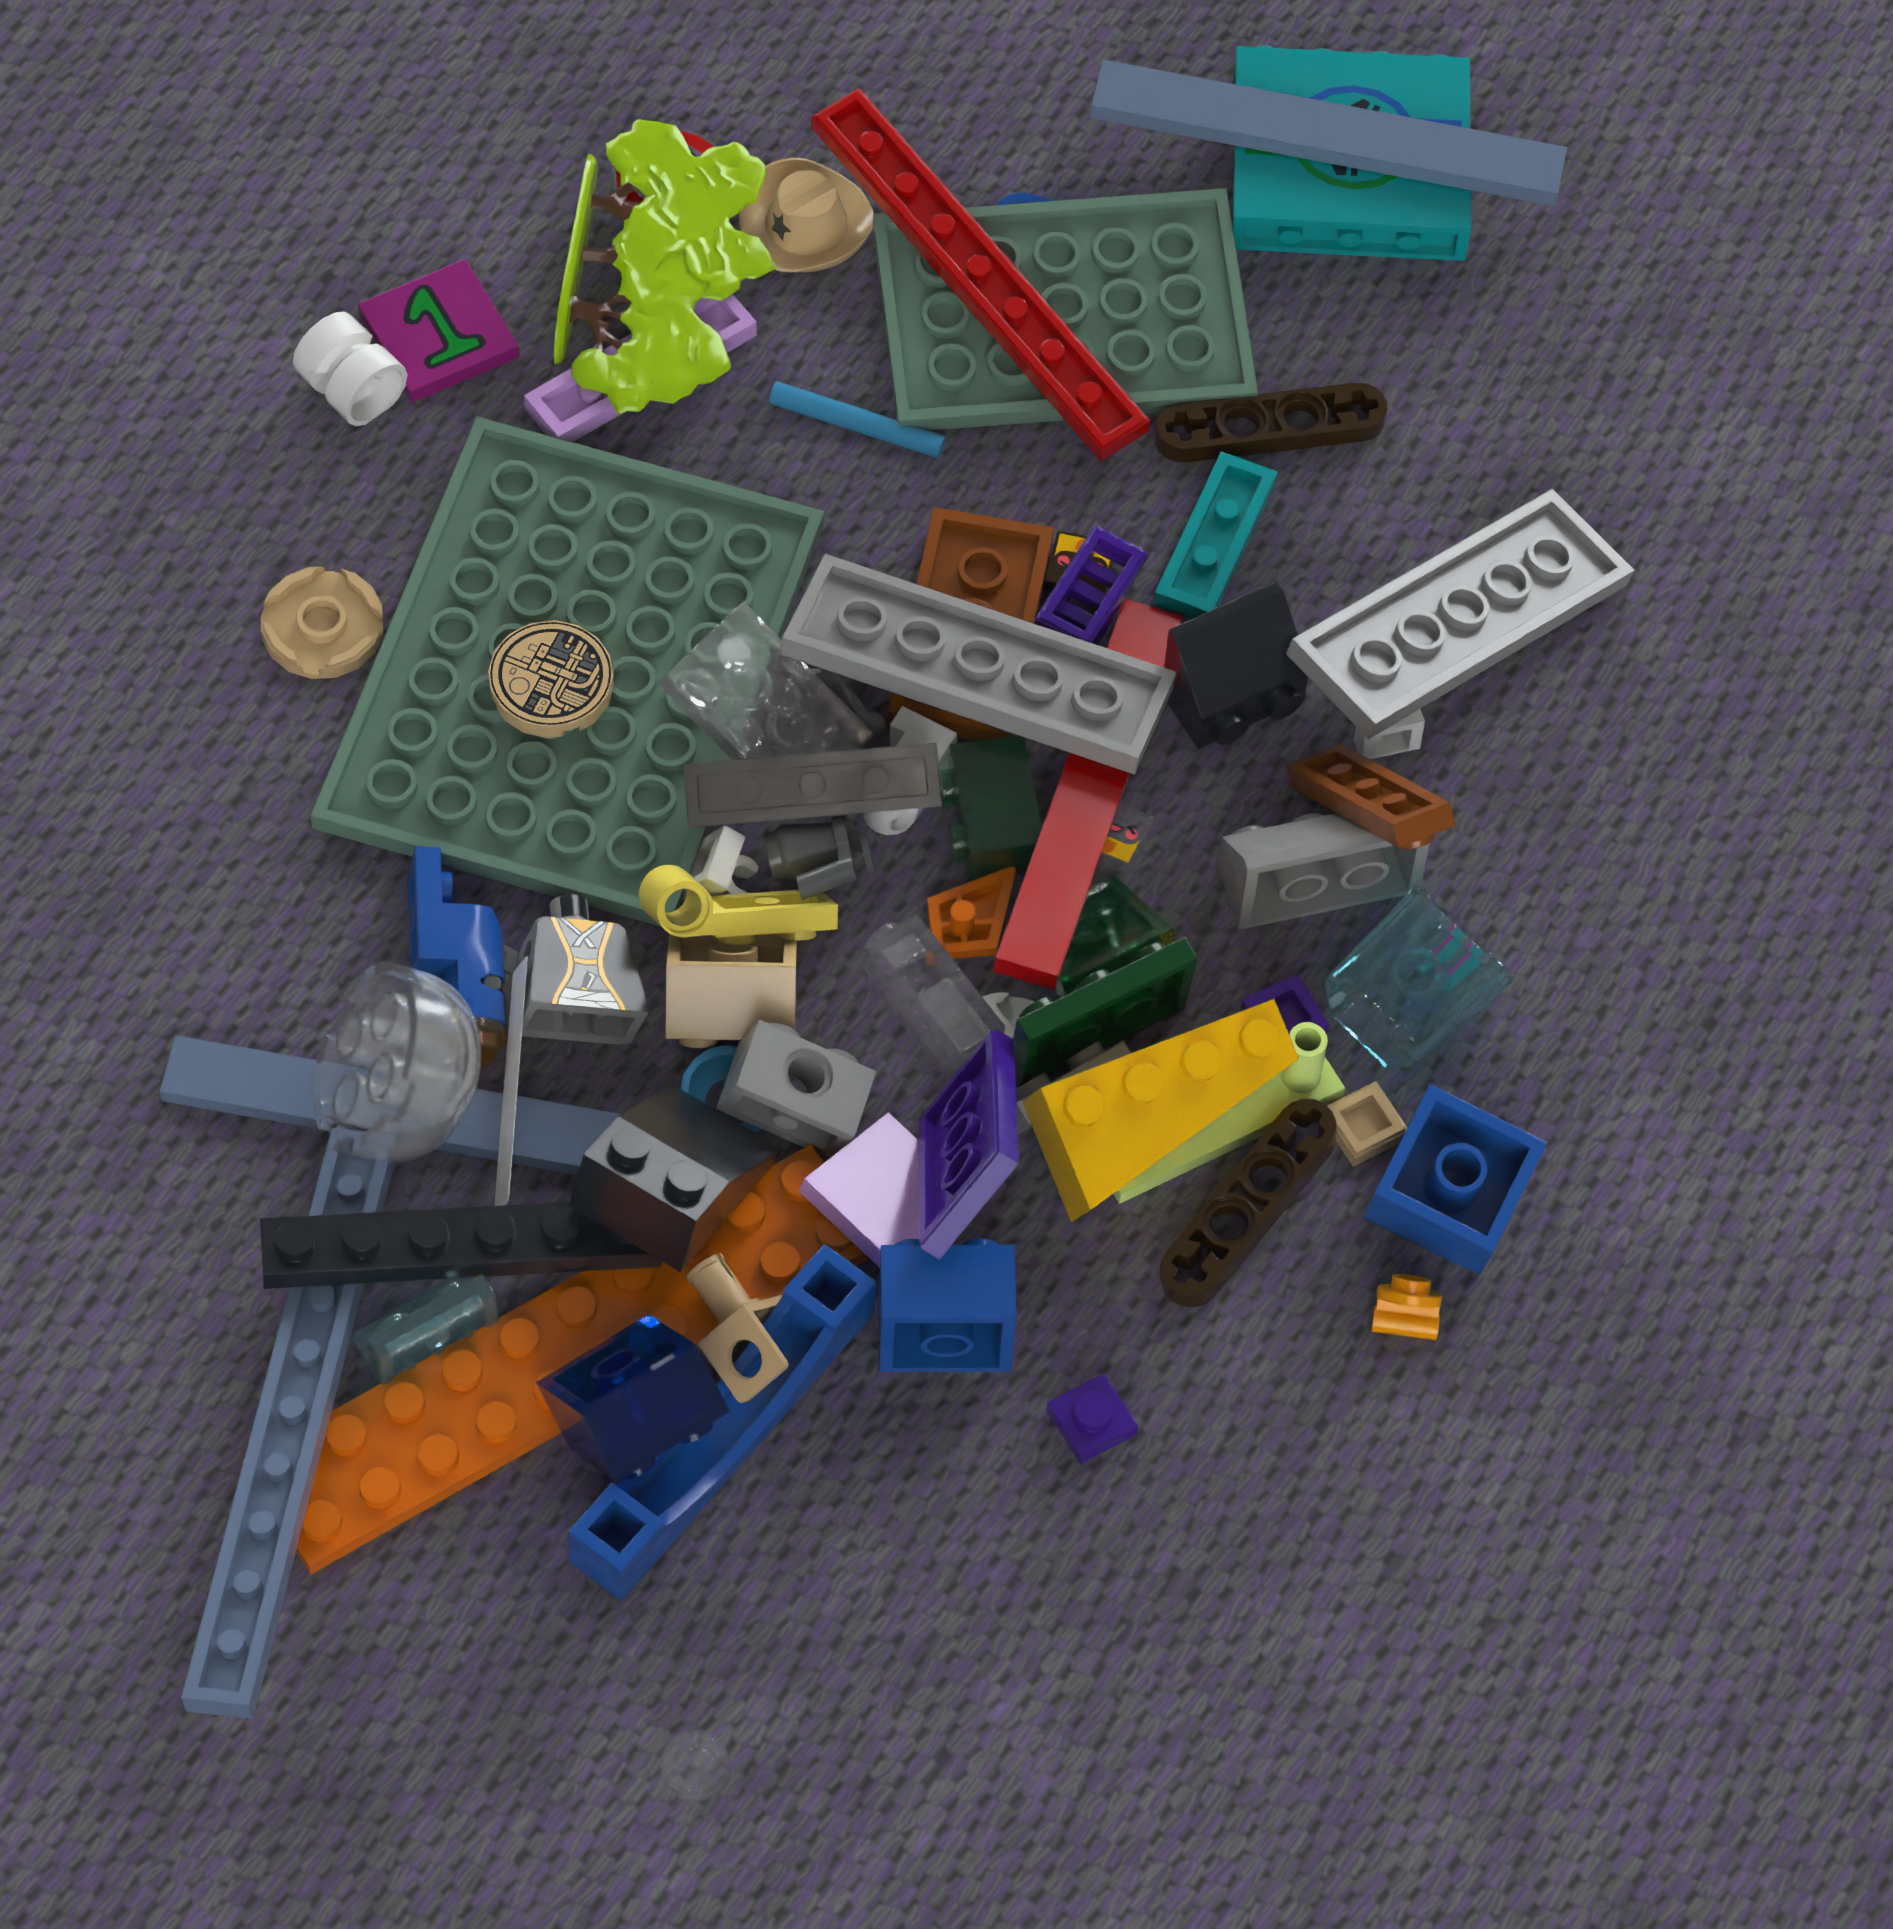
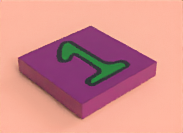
(440, 329)

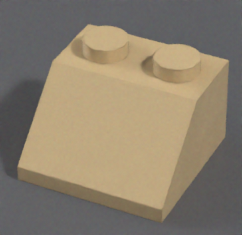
(726, 988)

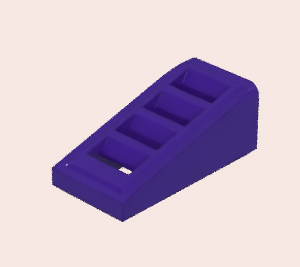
(1070, 620)

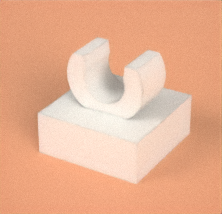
(720, 860)

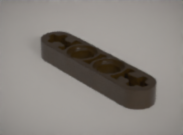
(1268, 415)
(1254, 1206)

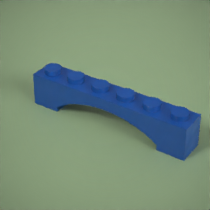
(645, 1514)

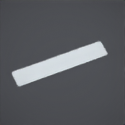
(511, 1084)

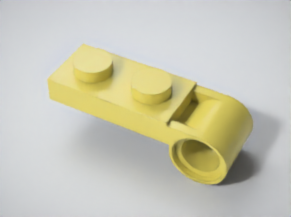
(733, 917)

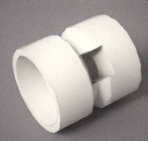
(351, 372)

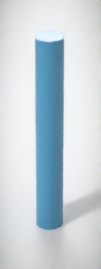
(856, 419)

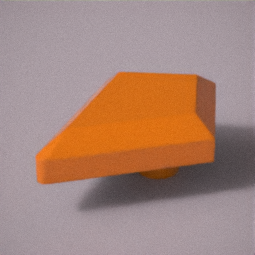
(972, 915)

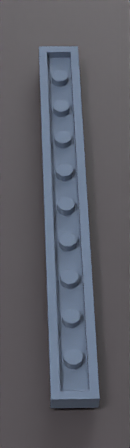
(280, 1464)

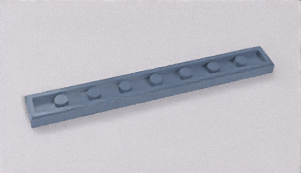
(1328, 132)
(283, 1088)

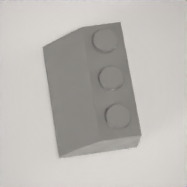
(1312, 869)

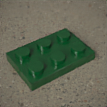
(1103, 1009)

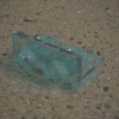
(426, 1326)

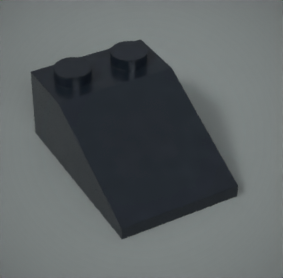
(670, 1174)

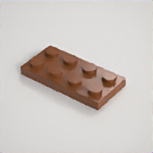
(987, 564)

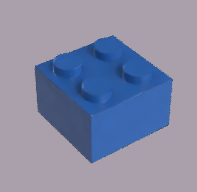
(1455, 1179)
(947, 1310)

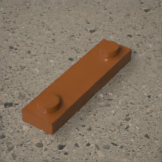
(1371, 796)

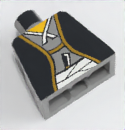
(580, 978)

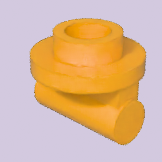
(1407, 1308)

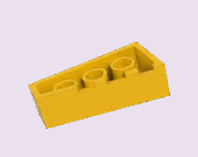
(1140, 1107)

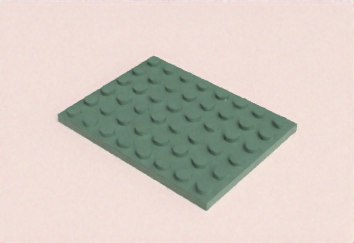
(584, 541)

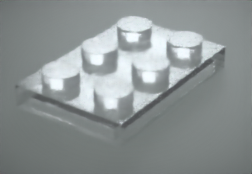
(758, 699)

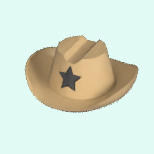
(808, 216)

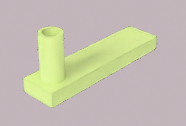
(1304, 1079)

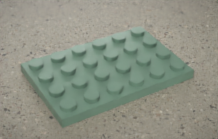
(1133, 277)

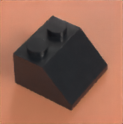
(1235, 667)

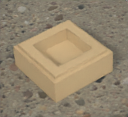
(1366, 1123)

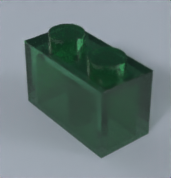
(992, 805)

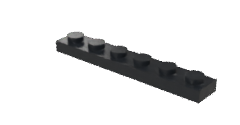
(440, 1245)

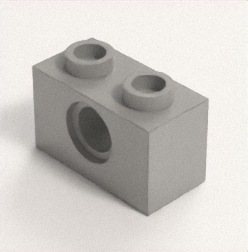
(763, 1096)

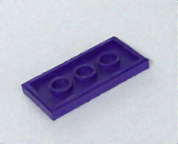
(967, 1143)

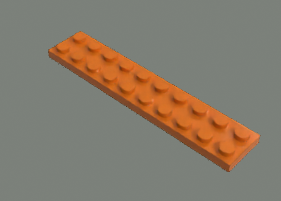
(480, 1398)

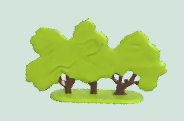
(669, 257)

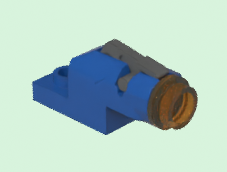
(460, 947)

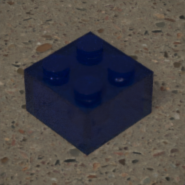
(633, 1398)

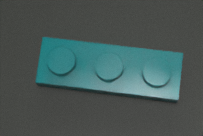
(1215, 537)

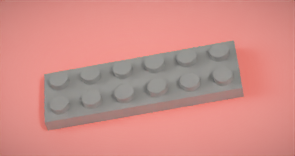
(1459, 613)
(978, 663)

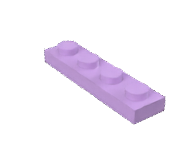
(571, 412)

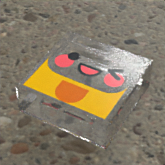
(1126, 839)

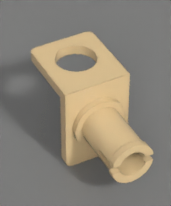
(738, 1320)

